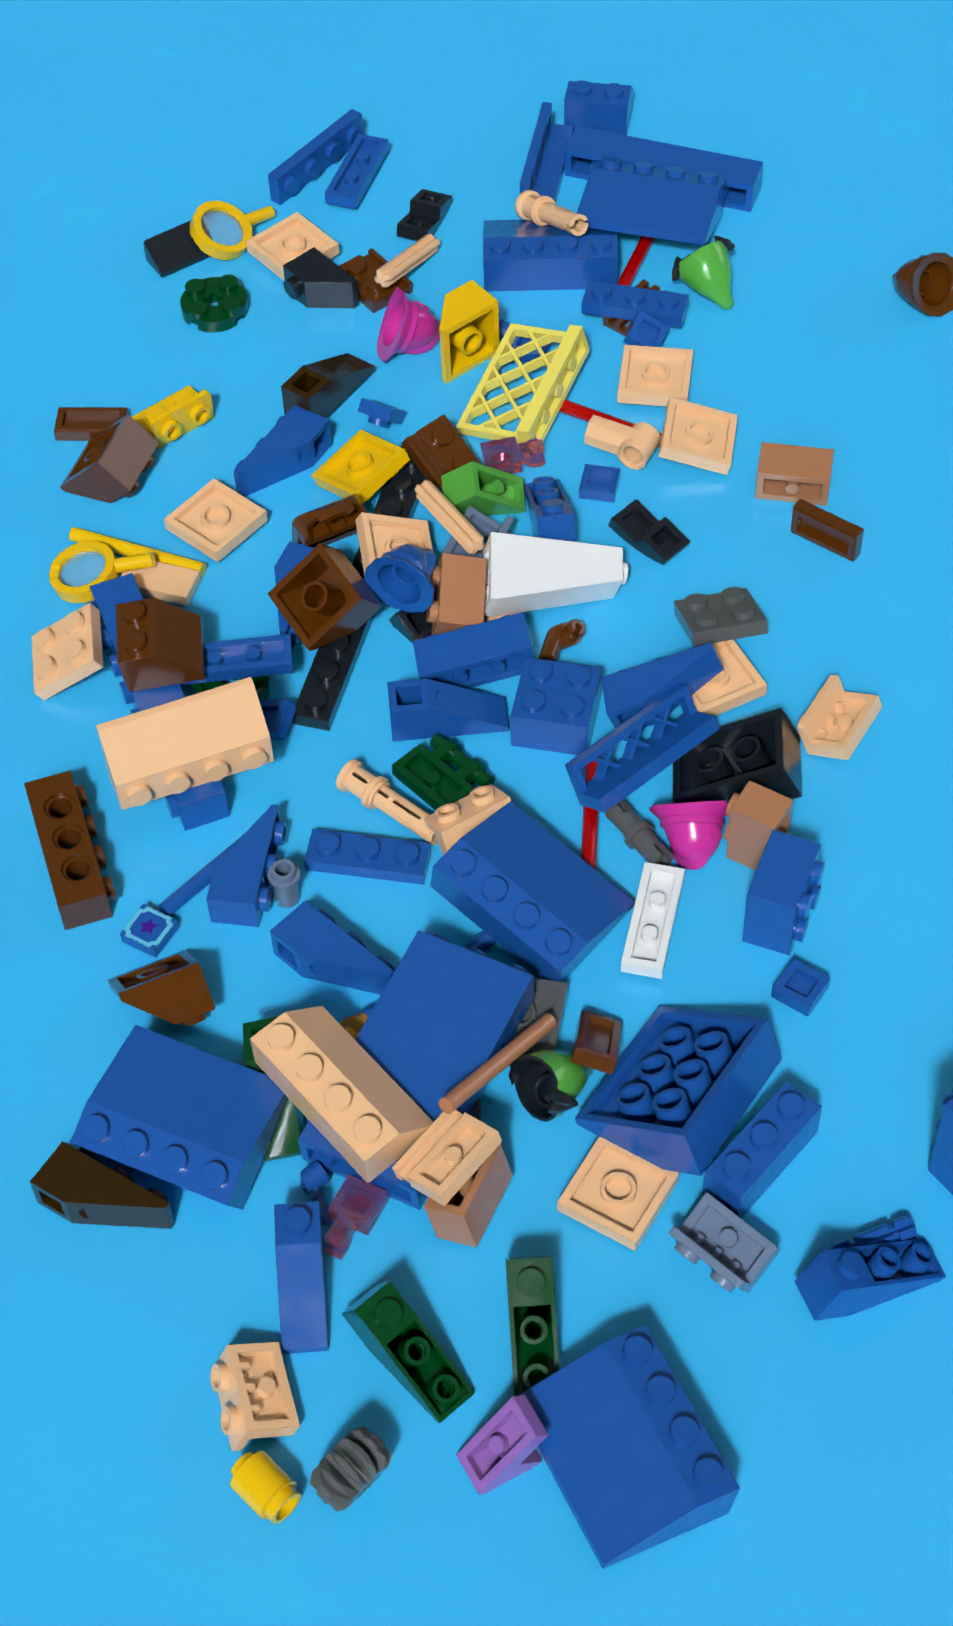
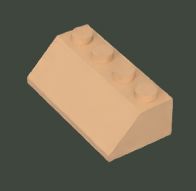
(185, 743)
(339, 1089)

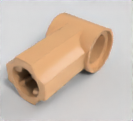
(631, 444)

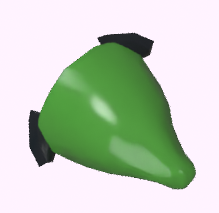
(708, 271)
(548, 1082)

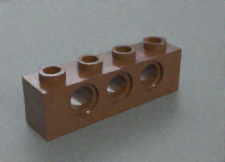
(68, 849)

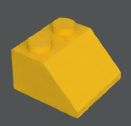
(467, 329)

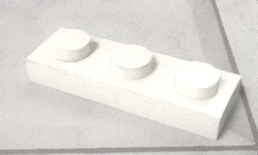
(652, 920)

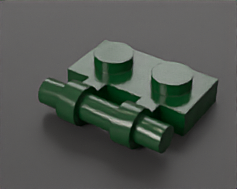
(431, 777)

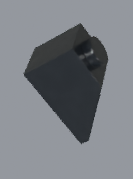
(319, 282)

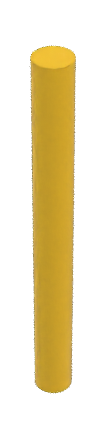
(128, 549)

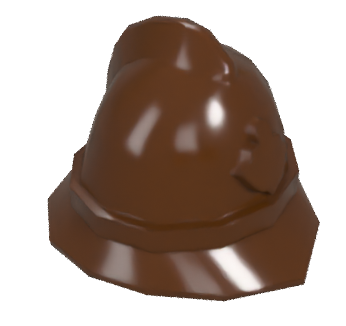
(927, 283)

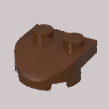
(328, 522)

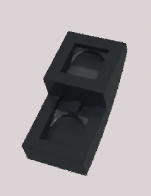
(425, 214)
(646, 534)

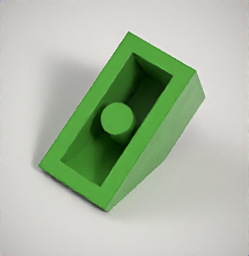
(484, 489)

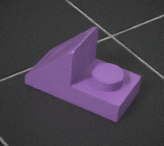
(504, 1446)

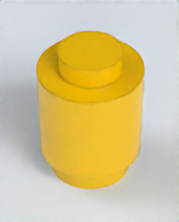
(264, 1486)

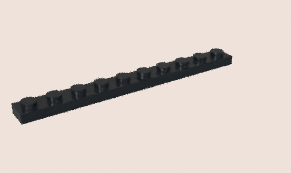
(336, 661)

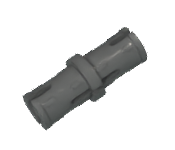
(639, 834)

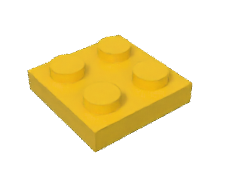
(360, 466)

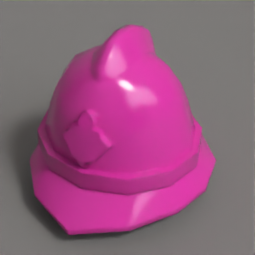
(406, 327)
(692, 830)

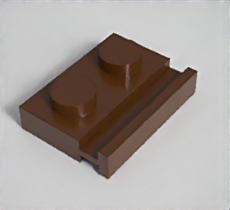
(369, 292)
(438, 450)

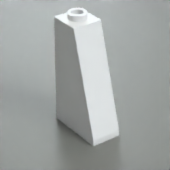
(548, 573)

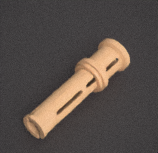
(544, 211)
(376, 793)

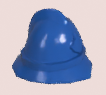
(403, 578)

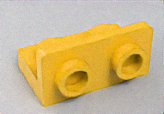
(176, 415)

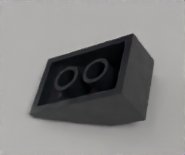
(747, 750)

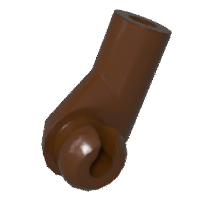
(560, 638)

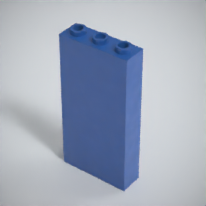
(432, 1030)

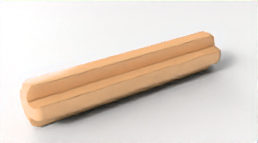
(407, 260)
(449, 517)

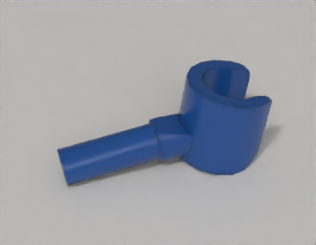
(312, 1179)

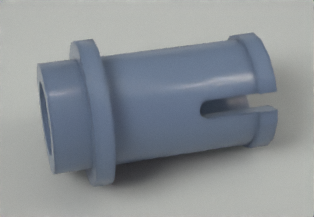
(284, 878)

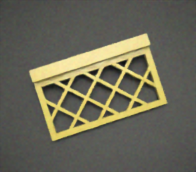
(552, 387)

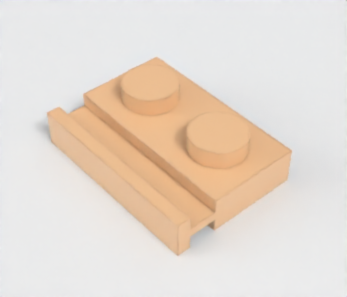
(447, 1155)

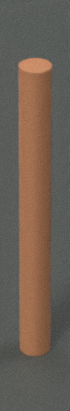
(497, 1063)

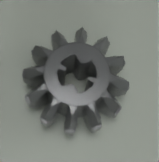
(350, 1468)

